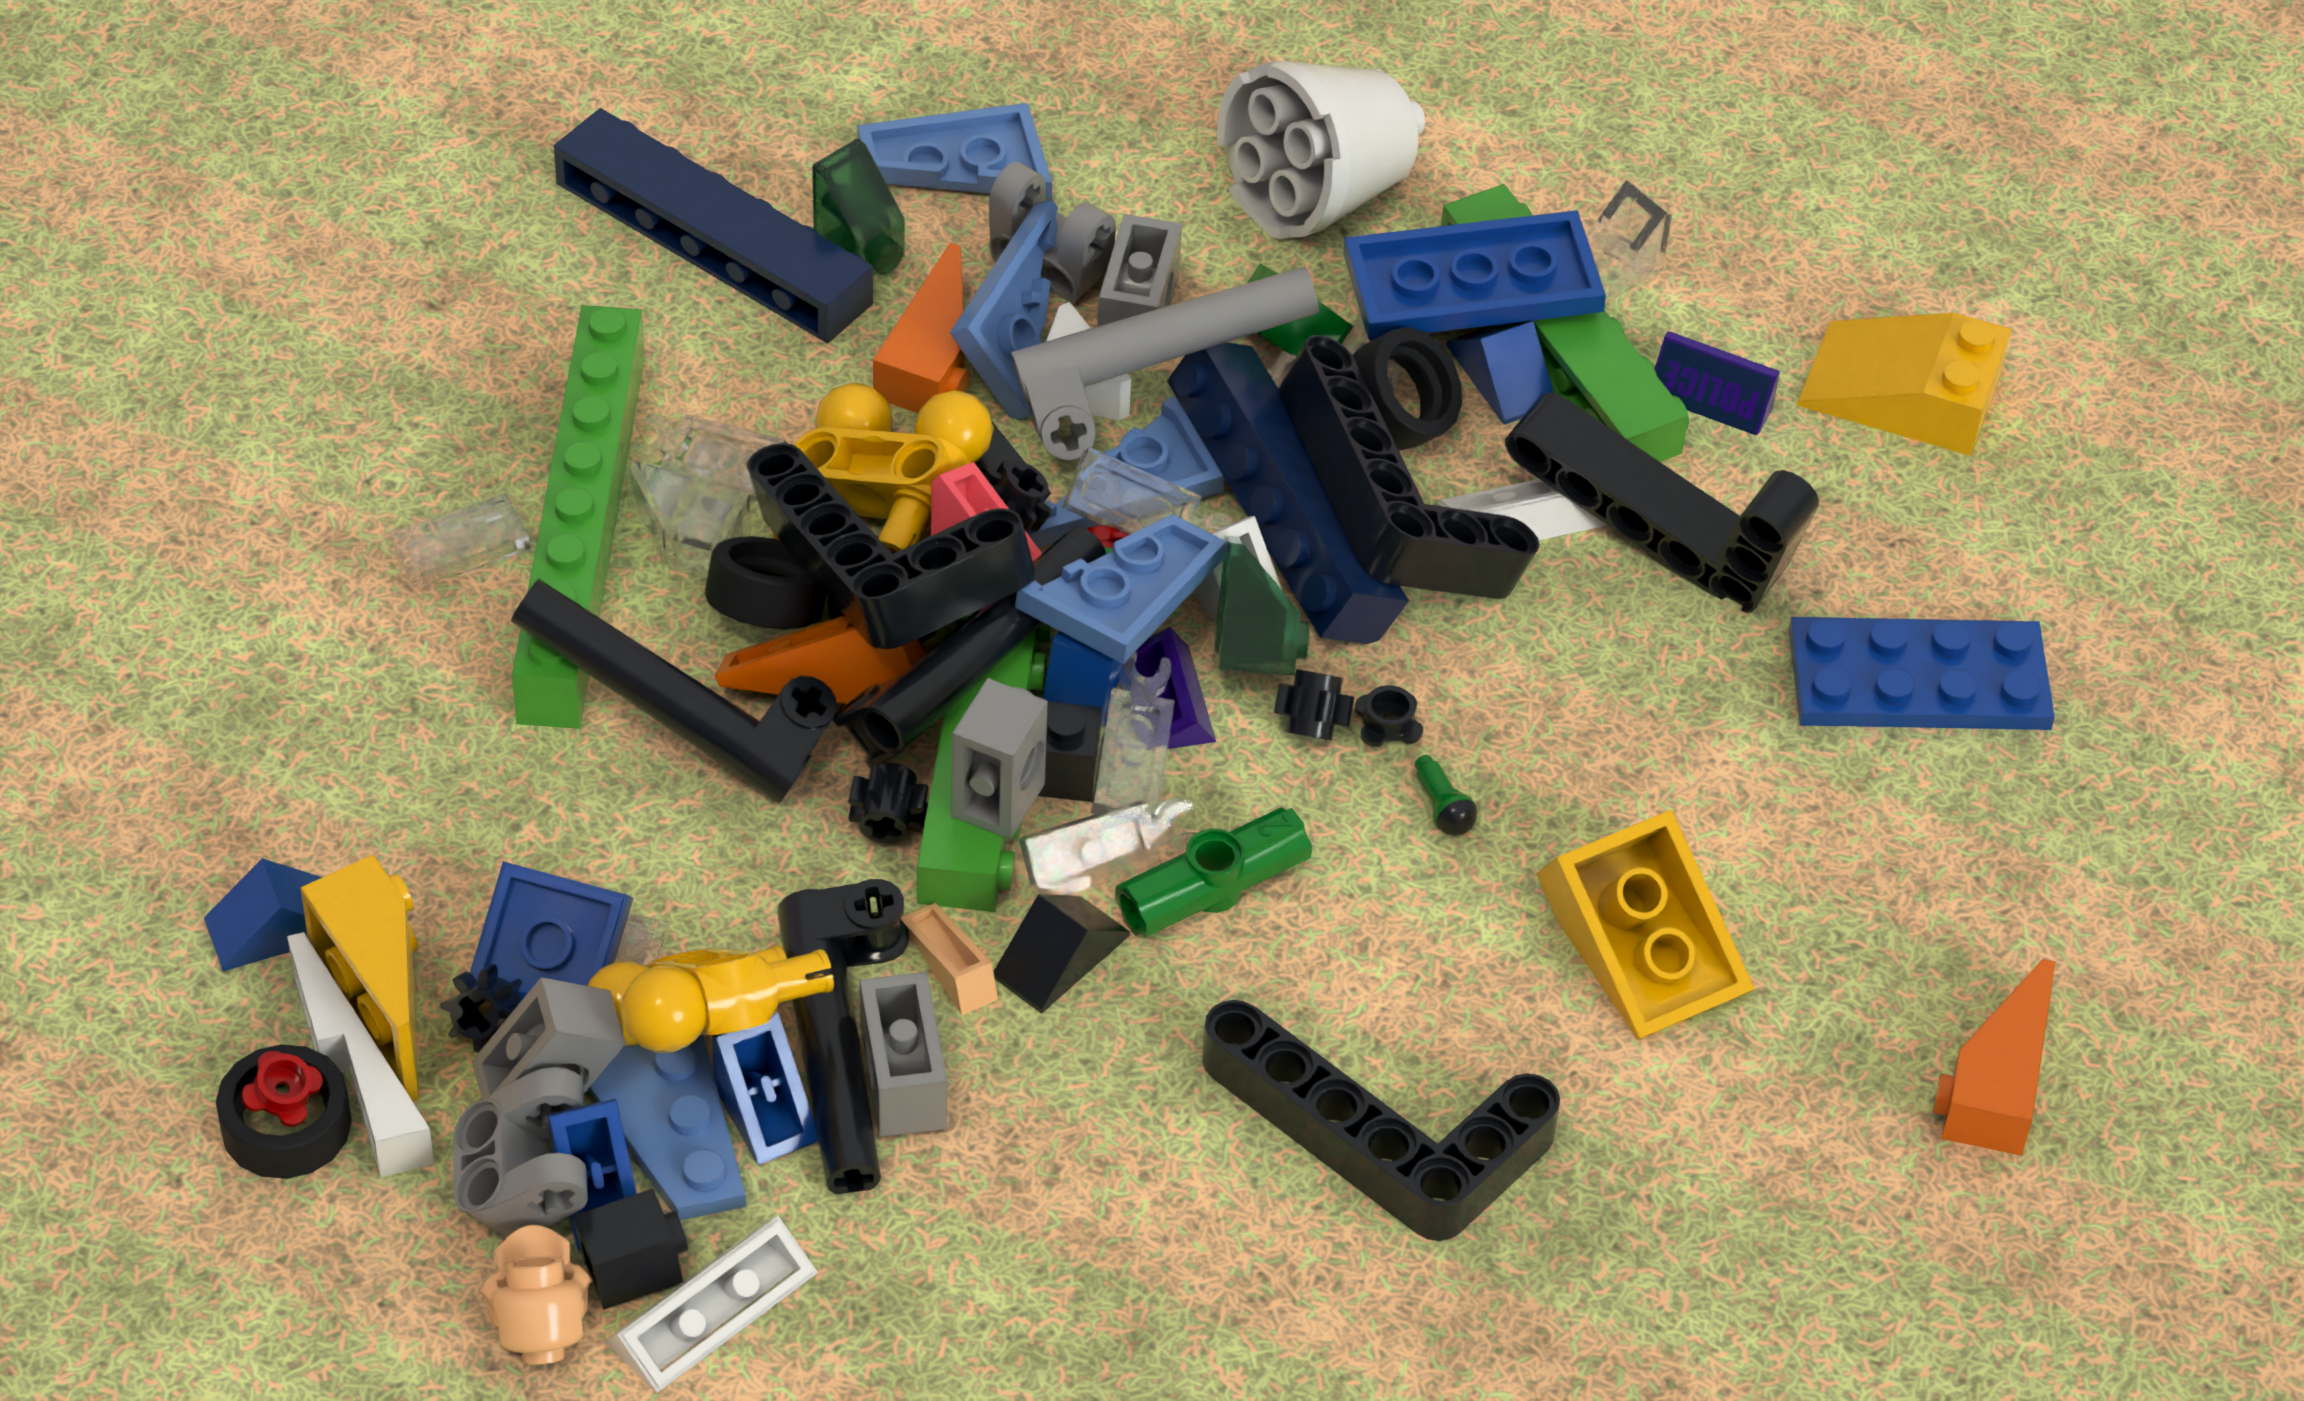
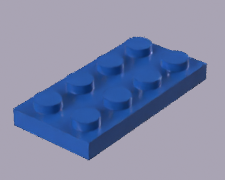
(1474, 274)
(1920, 673)

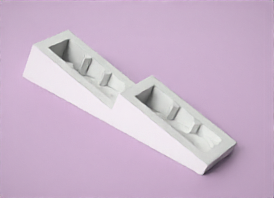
(392, 1121)

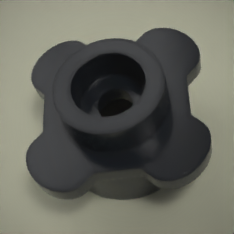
(1391, 702)

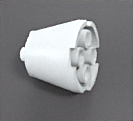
(1315, 142)

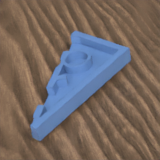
(1010, 309)
(1164, 449)

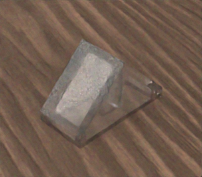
(1629, 240)

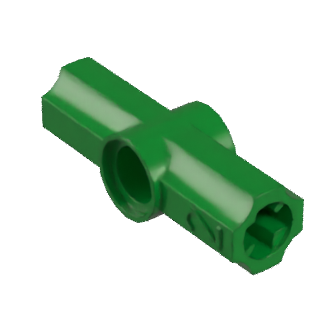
(1213, 871)

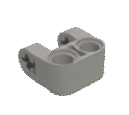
(1082, 239)
(502, 1156)

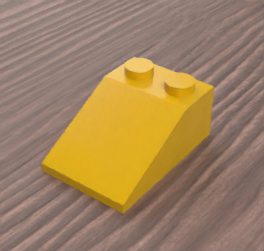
(1910, 375)
(1646, 924)
(367, 945)

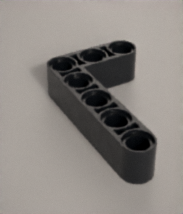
(1376, 497)
(1660, 508)
(879, 592)
(1373, 1131)

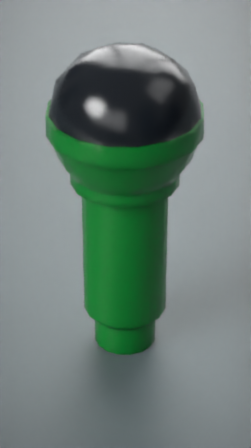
(1452, 810)

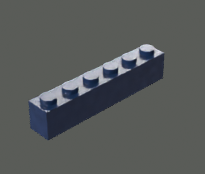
(714, 225)
(1271, 475)

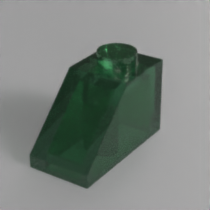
(857, 207)
(1255, 619)

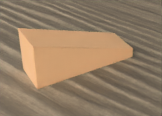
(952, 958)

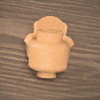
(537, 1294)

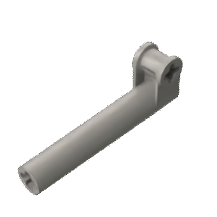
(1058, 370)

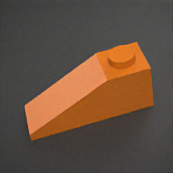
(920, 352)
(825, 651)
(1998, 1071)

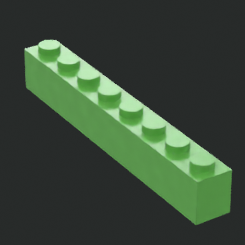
(581, 502)

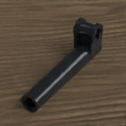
(900, 710)
(760, 752)
(846, 930)

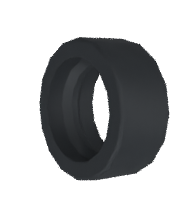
(1433, 376)
(762, 584)
(290, 1153)

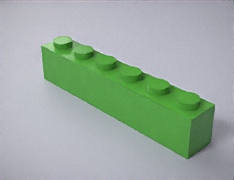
(1591, 356)
(957, 860)

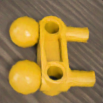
(893, 471)
(706, 992)

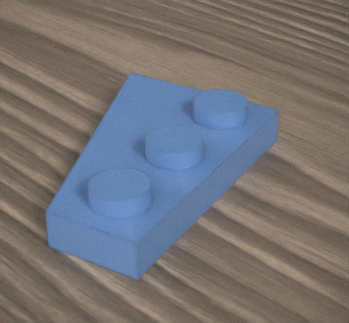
(956, 148)
(1129, 591)
(675, 1126)

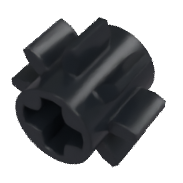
(1022, 491)
(1314, 704)
(888, 803)
(465, 1007)

